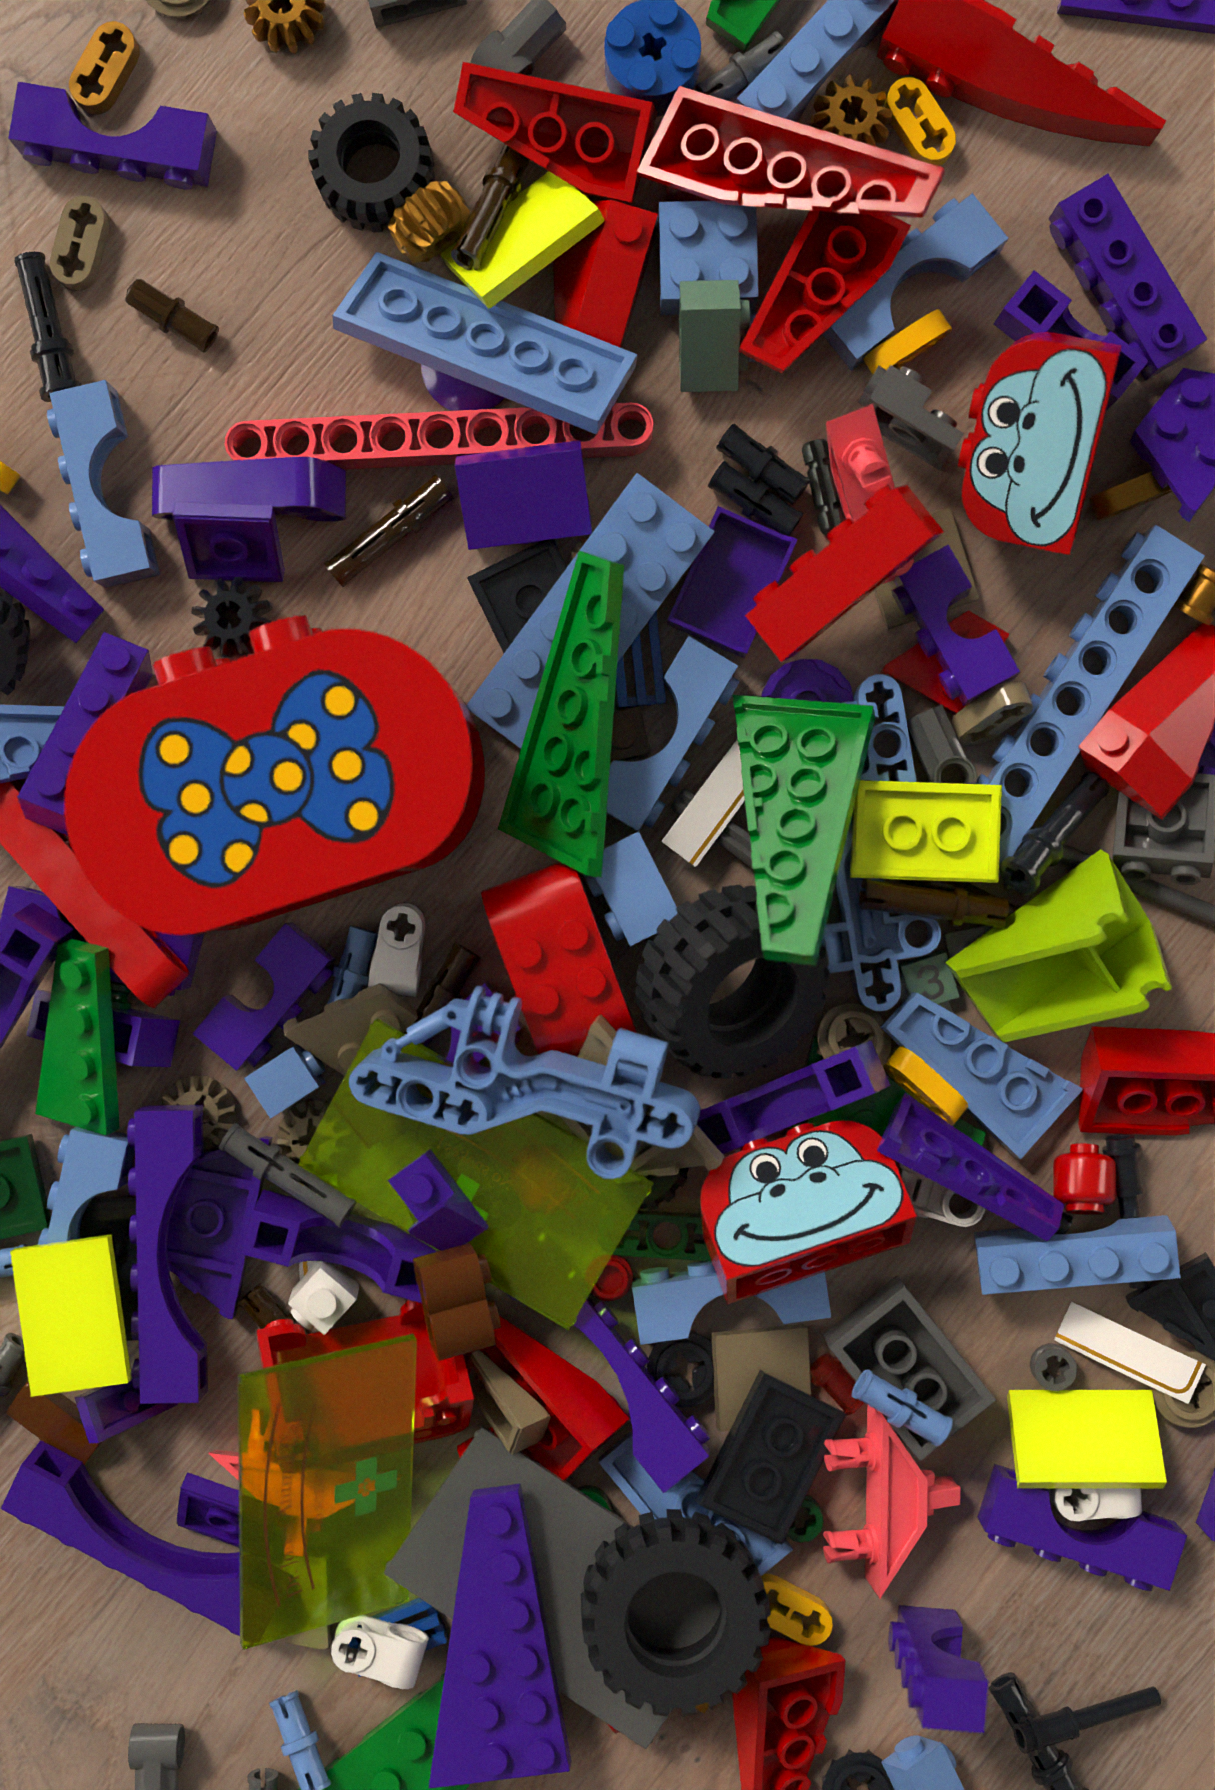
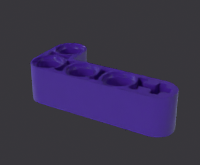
(291, 484)

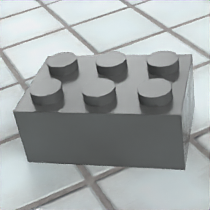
(908, 1350)

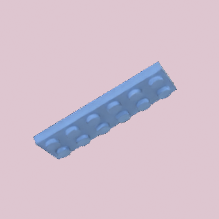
(490, 348)
(656, 546)

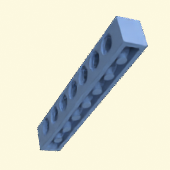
(1171, 567)

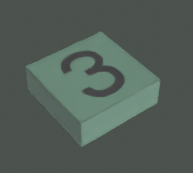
(929, 977)

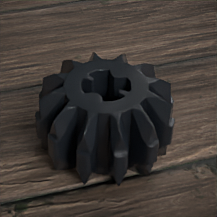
(216, 622)

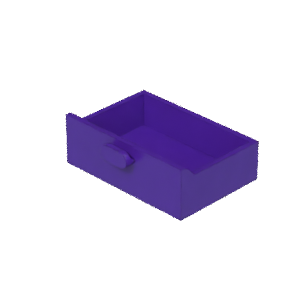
(523, 495)
(726, 577)

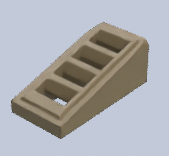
(506, 1405)

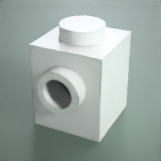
(322, 1296)

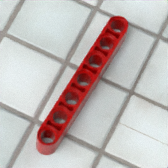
(47, 857)

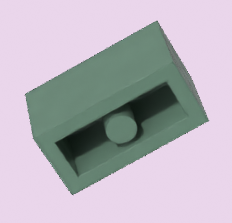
(711, 335)

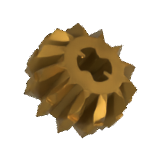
(285, 27)
(857, 101)
(429, 221)

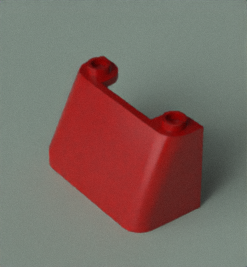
(441, 1387)

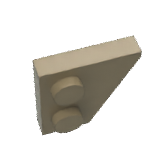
(345, 1023)

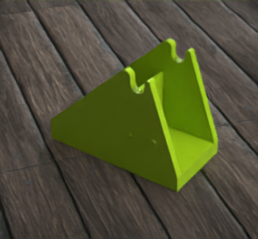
(1065, 957)

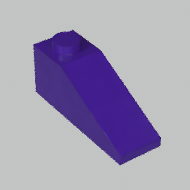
(138, 1035)

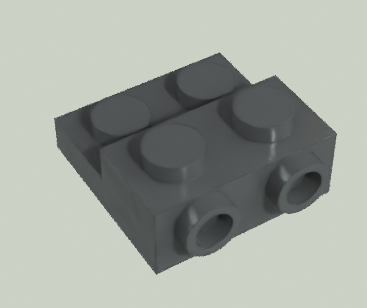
(900, 415)
(1173, 846)

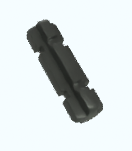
(822, 484)

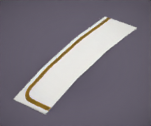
(709, 810)
(1130, 1352)

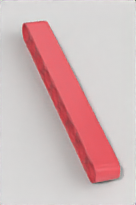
(418, 427)

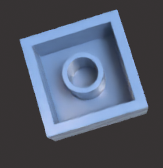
(705, 245)
(632, 890)

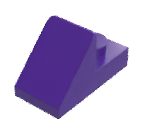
(438, 1203)
(113, 1410)

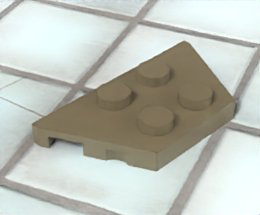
(649, 1158)

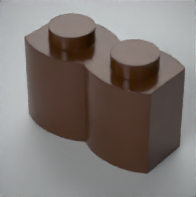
(456, 1301)

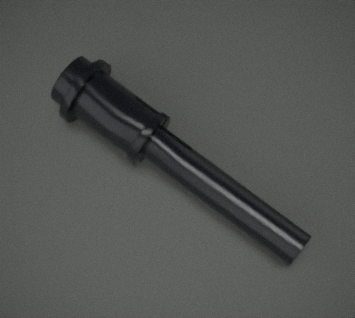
(1124, 1152)
(1055, 1727)

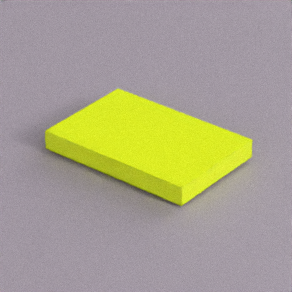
(531, 235)
(926, 831)
(71, 1315)
(1085, 1439)

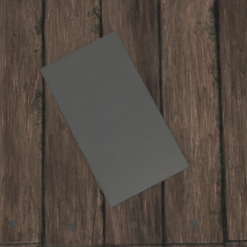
(564, 1536)

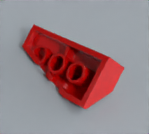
(568, 129)
(604, 272)
(819, 280)
(1159, 728)
(579, 1407)
(785, 1714)

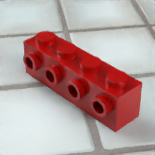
(844, 571)

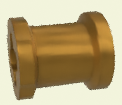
(1200, 596)

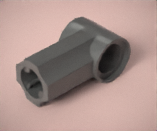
(522, 40)
(938, 745)
(156, 1755)

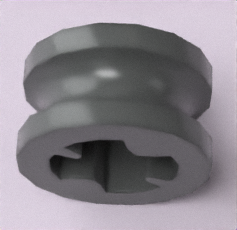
(1068, 1369)

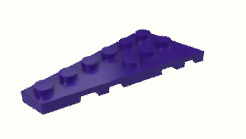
(500, 1678)

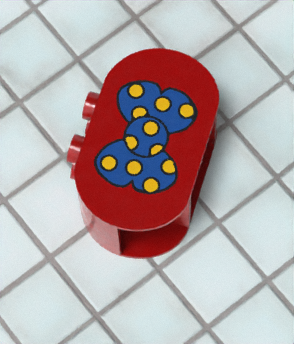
(272, 779)

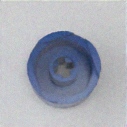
(646, 31)

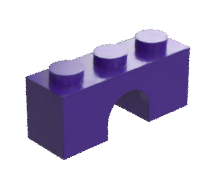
(1044, 308)
(968, 664)
(240, 1032)

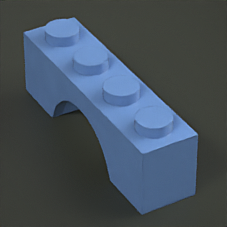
(814, 54)
(954, 245)
(89, 428)
(696, 683)
(90, 1166)
(1116, 1254)
(670, 1301)

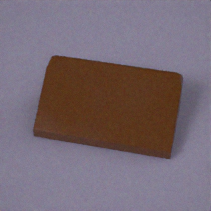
(53, 1421)

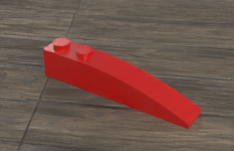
(979, 59)
(776, 163)
(1146, 1081)

